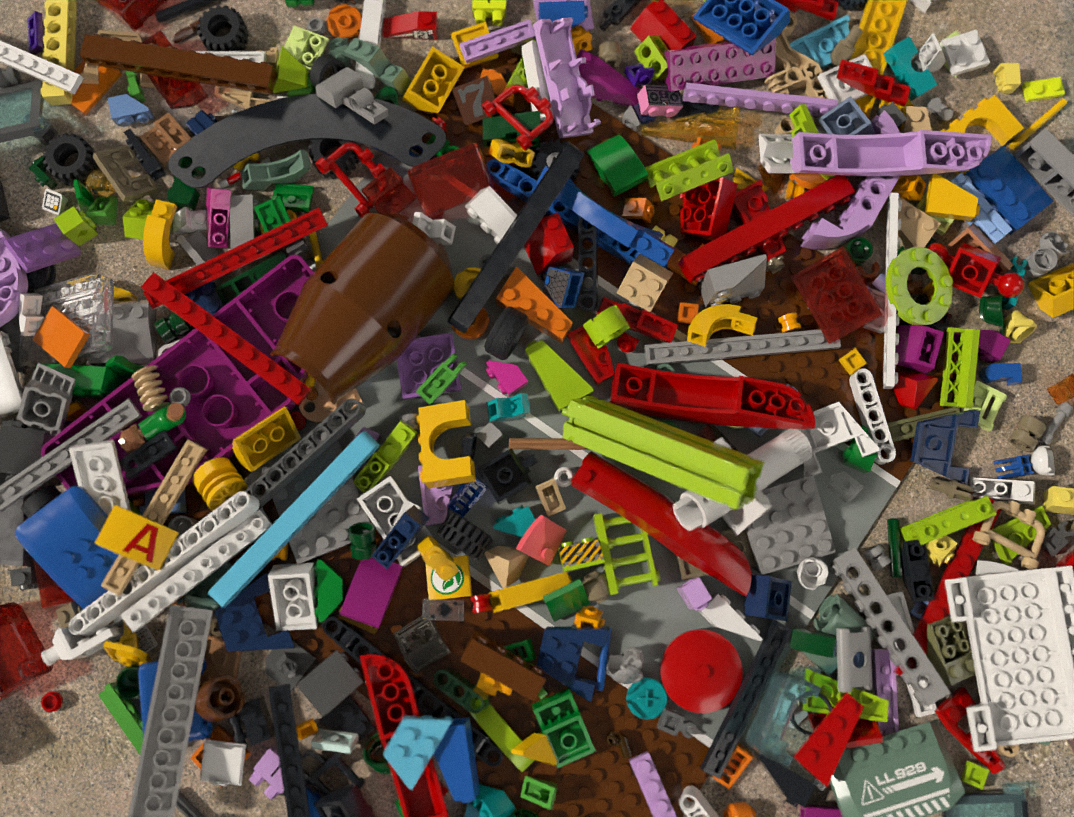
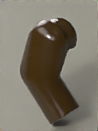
(620, 741)

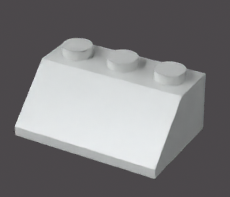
(491, 212)

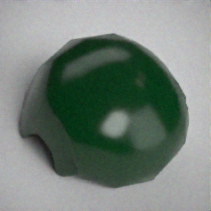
(128, 682)

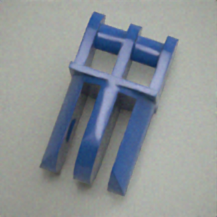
(1016, 466)

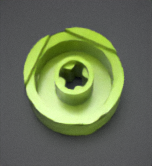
(606, 326)

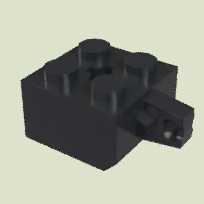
(509, 464)

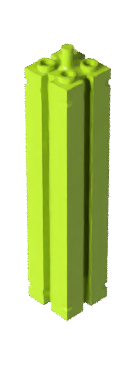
(663, 451)

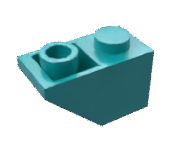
(517, 523)
(493, 803)

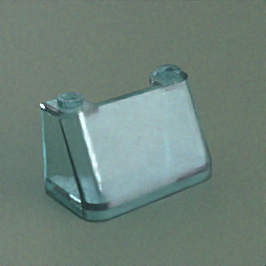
(775, 713)

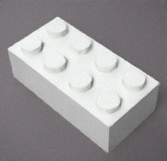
(382, 507)

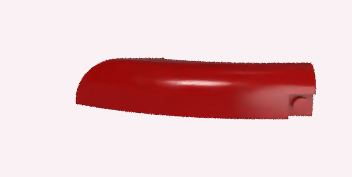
(710, 399)

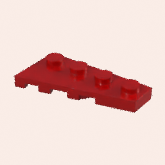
(752, 203)
(828, 741)

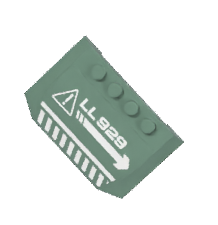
(899, 777)

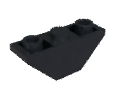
(916, 571)

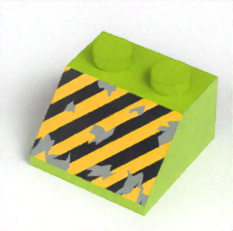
(580, 555)

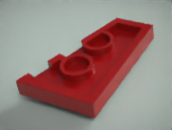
(595, 360)

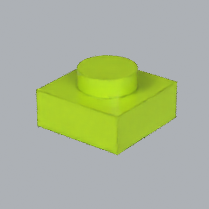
(974, 775)

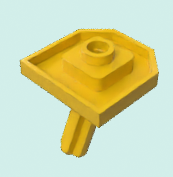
(127, 650)

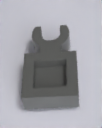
(1055, 538)
(673, 723)

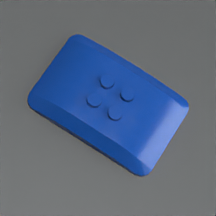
(64, 545)

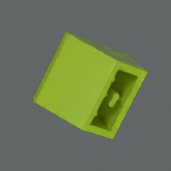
(135, 218)

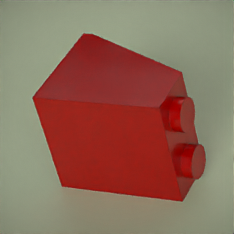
(549, 244)

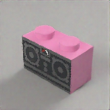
(659, 101)

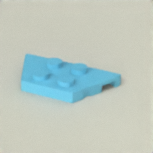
(821, 42)
(414, 745)

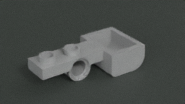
(348, 89)

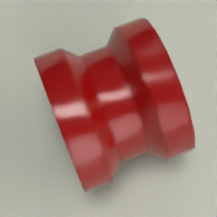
(481, 603)

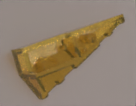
(720, 126)

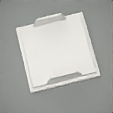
(222, 762)

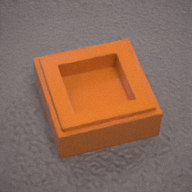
(687, 312)

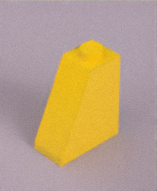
(949, 200)

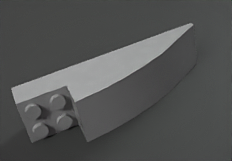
(1051, 166)

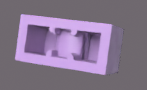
(694, 594)

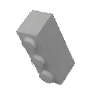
(243, 219)

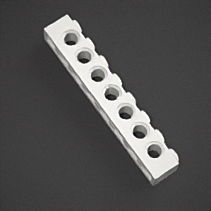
(196, 571)

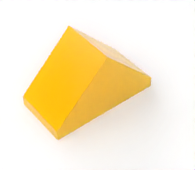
(536, 748)

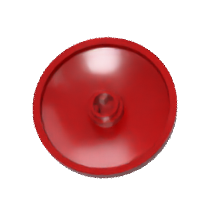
(701, 671)

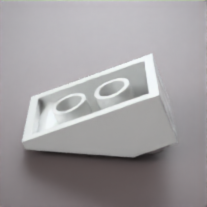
(293, 596)

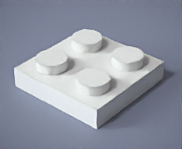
(964, 52)

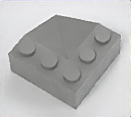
(734, 281)
(132, 335)

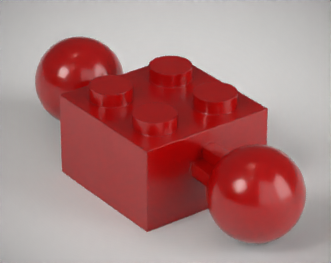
(975, 270)

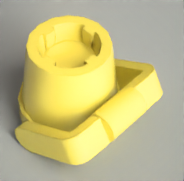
(1018, 326)

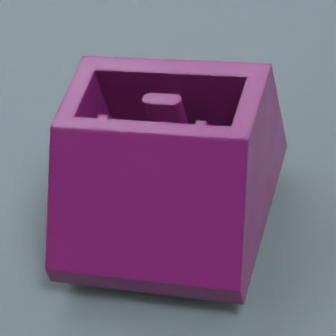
(918, 347)

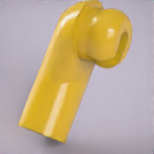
(239, 166)

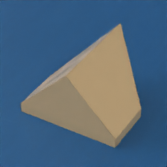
(506, 563)

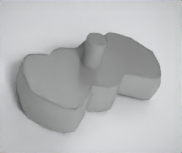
(939, 110)

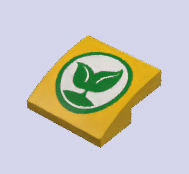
(455, 587)

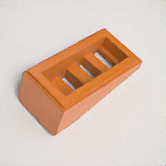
(748, 756)

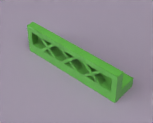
(125, 714)

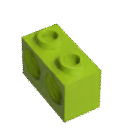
(656, 57)

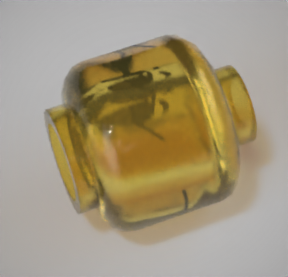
(99, 184)

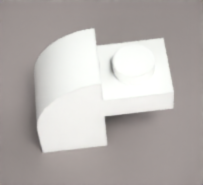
(438, 230)

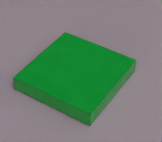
(566, 600)

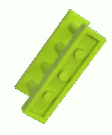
(688, 170)
(948, 521)
(611, 563)

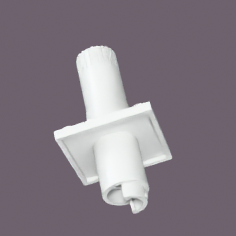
(779, 458)

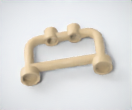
(1027, 517)

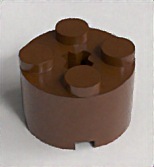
(219, 698)

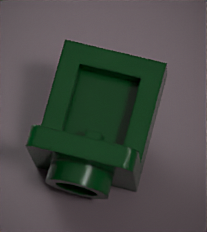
(39, 170)

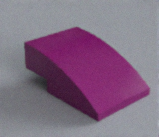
(371, 592)

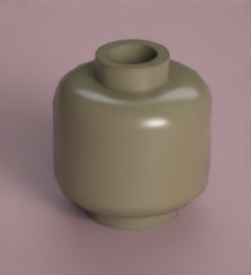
(610, 53)
(596, 586)

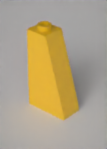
(527, 592)

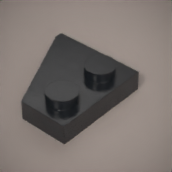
(348, 718)

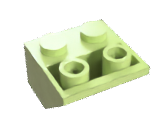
(305, 46)

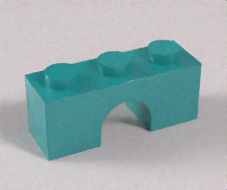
(899, 59)

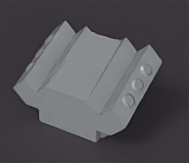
(46, 400)

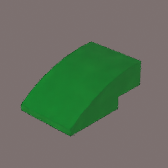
(617, 165)
(563, 727)

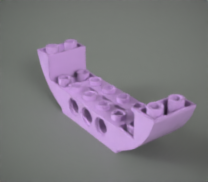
(863, 206)

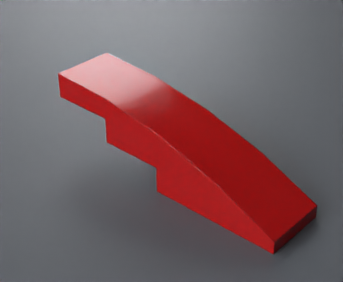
(874, 84)
(643, 321)

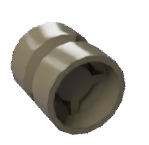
(1027, 433)

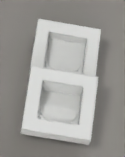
(29, 313)

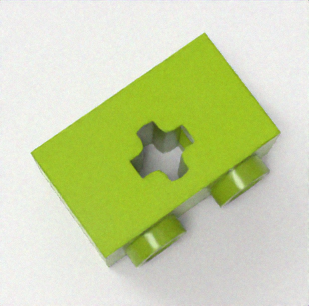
(76, 226)

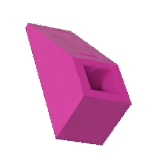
(217, 216)

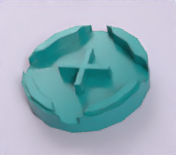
(646, 698)

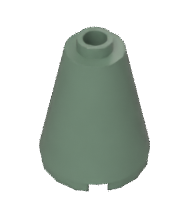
(838, 614)

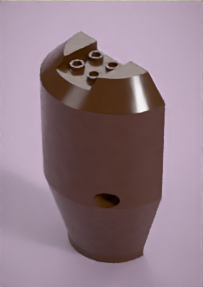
(371, 286)

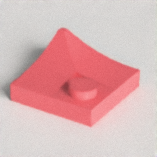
(542, 540)

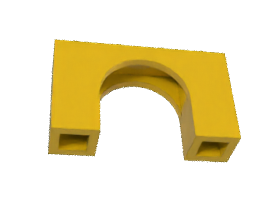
(992, 116)
(432, 422)

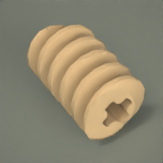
(149, 389)

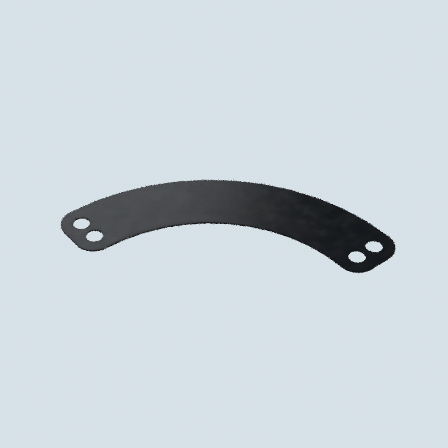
(297, 120)

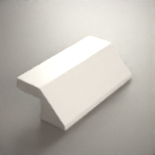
(776, 152)

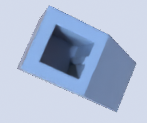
(127, 110)

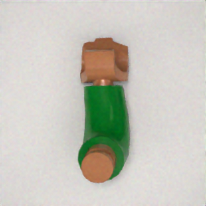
(161, 420)

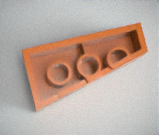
(530, 300)

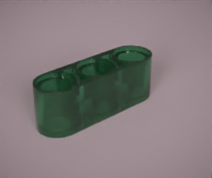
(470, 694)

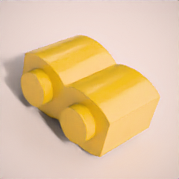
(511, 153)
(437, 558)

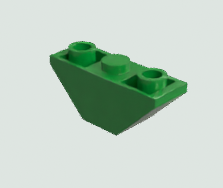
(330, 590)

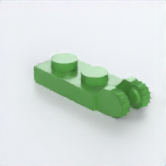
(440, 380)

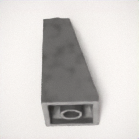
(10, 548)

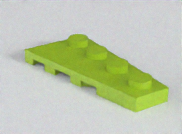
(874, 706)

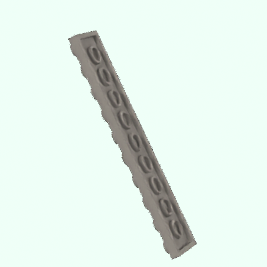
(170, 713)

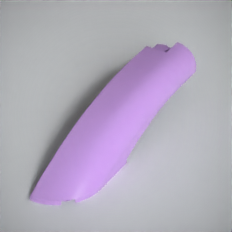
(888, 153)

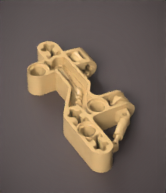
(794, 65)

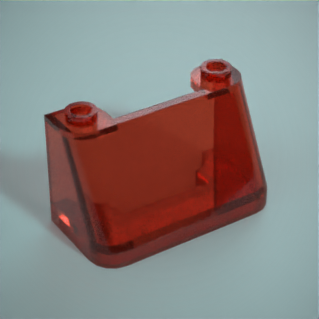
(450, 180)

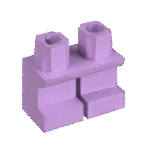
(265, 770)

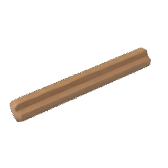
(543, 444)

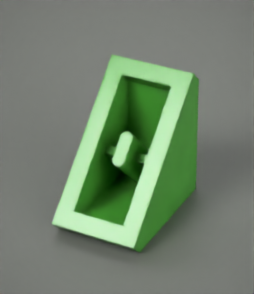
(103, 210)
(539, 792)

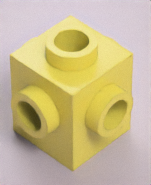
(941, 550)

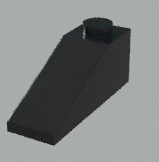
(791, 785)

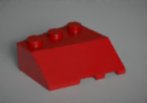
(708, 208)

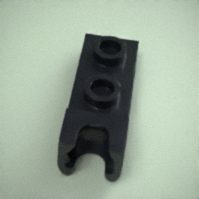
(149, 163)

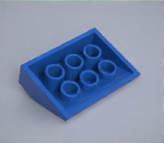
(745, 22)
(1009, 188)

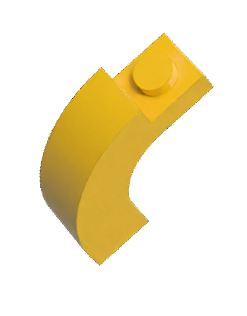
(156, 235)
(717, 318)

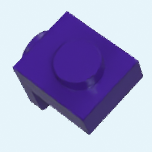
(639, 75)

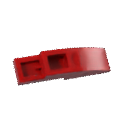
(823, 8)

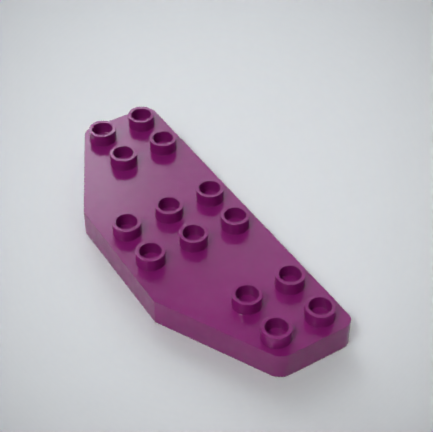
(223, 391)

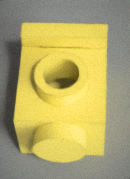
(1007, 77)

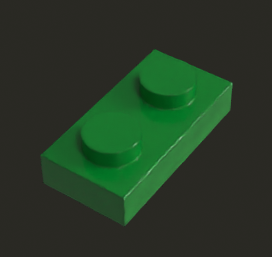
(122, 366)

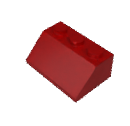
(663, 21)

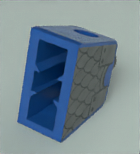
(562, 285)

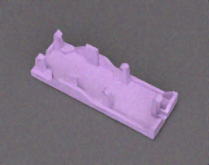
(566, 87)

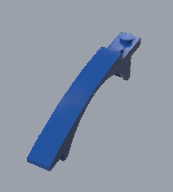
(622, 230)

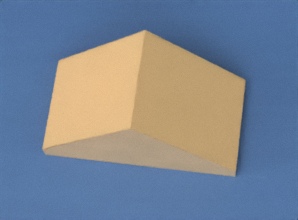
(550, 497)

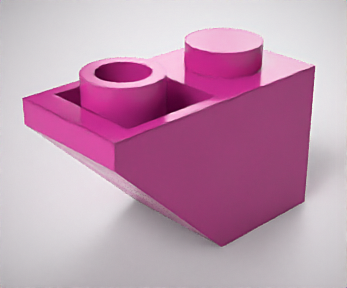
(508, 376)

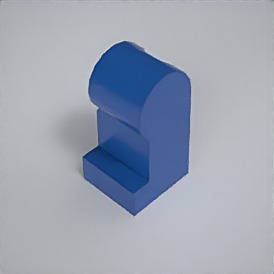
(1002, 372)

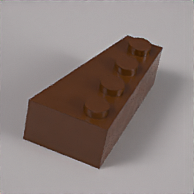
(503, 666)

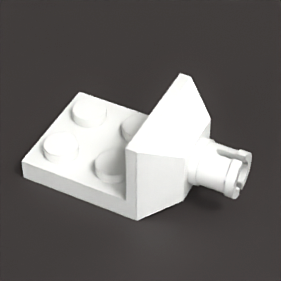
(72, 646)

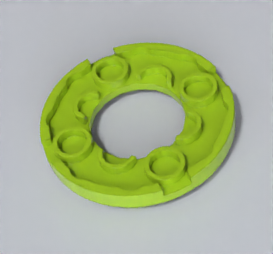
(898, 292)

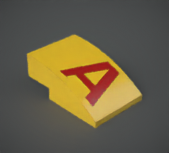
(136, 537)

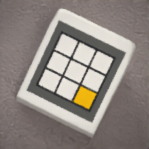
(54, 202)

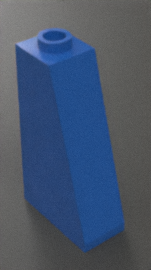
(458, 762)

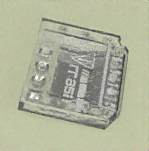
(85, 301)

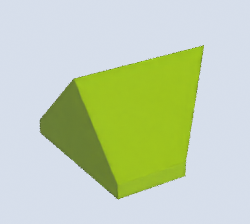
(290, 73)

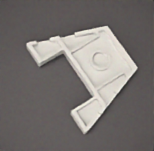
(832, 428)

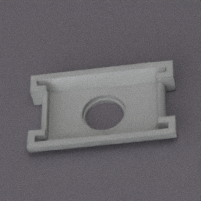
(847, 646)

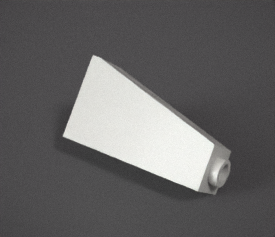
(535, 73)

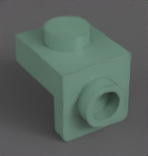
(336, 49)

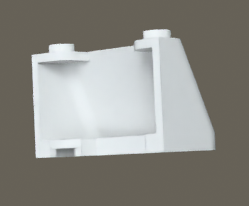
(10, 386)

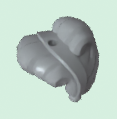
(626, 668)

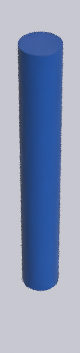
(603, 664)

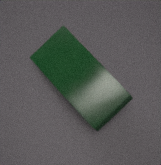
(813, 643)

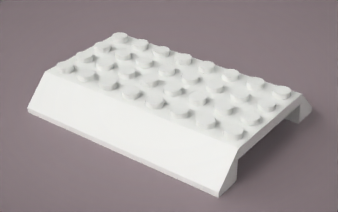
(1020, 653)

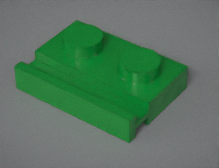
(294, 196)
(272, 214)

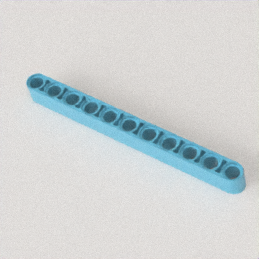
(293, 519)

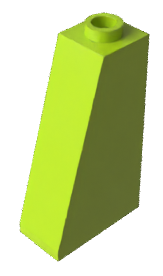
(556, 375)

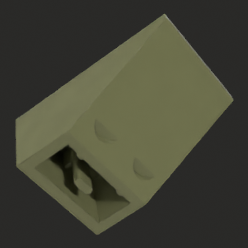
(949, 651)

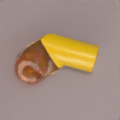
(310, 383)

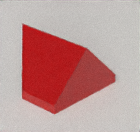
(913, 388)

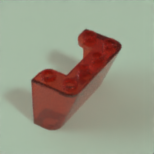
(19, 651)

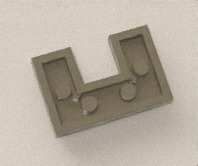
(113, 165)

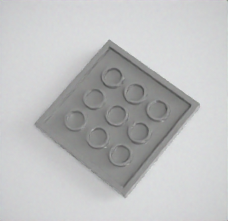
(791, 527)

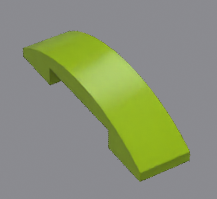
(501, 734)

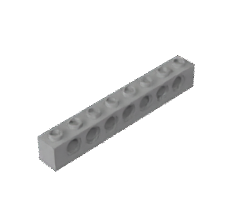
(935, 688)

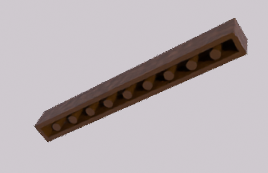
(178, 63)

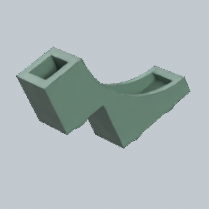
(377, 63)
(283, 171)

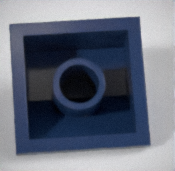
(768, 597)

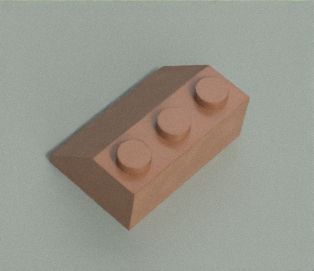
(976, 238)

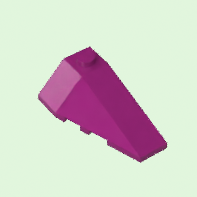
(606, 81)

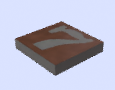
(471, 96)

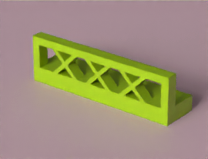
(964, 368)

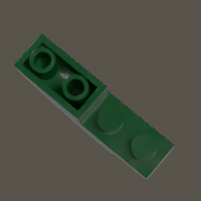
(238, 284)

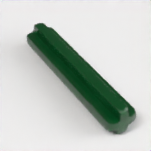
(894, 547)

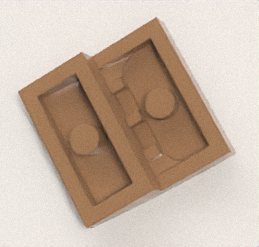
(165, 138)

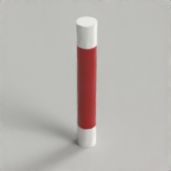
(236, 177)

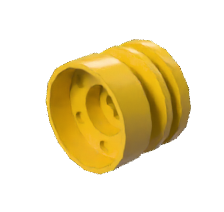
(218, 481)

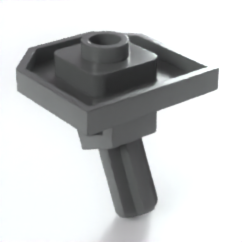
(288, 664)

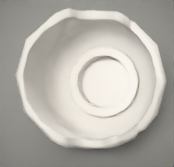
(1043, 461)
(812, 573)

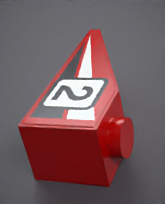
(412, 25)

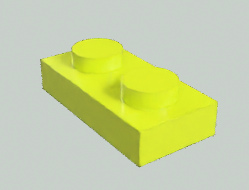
(1043, 89)

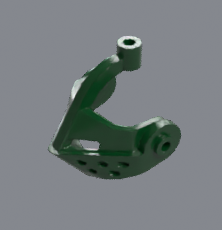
(376, 760)

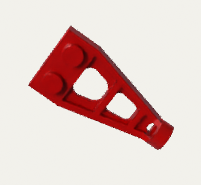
(951, 712)

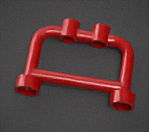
(530, 95)
(365, 157)

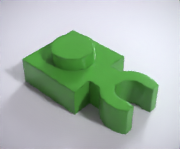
(134, 87)

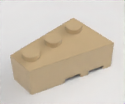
(915, 225)

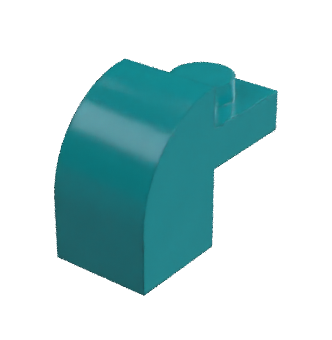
(508, 408)

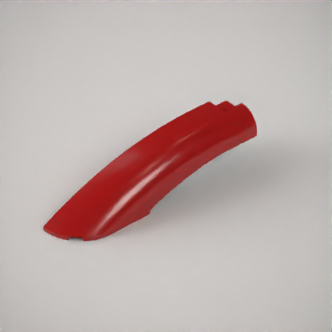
(654, 514)
(391, 701)

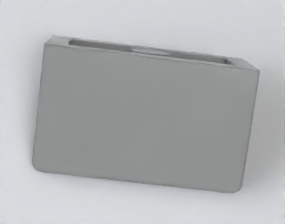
(197, 247)

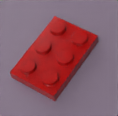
(864, 733)

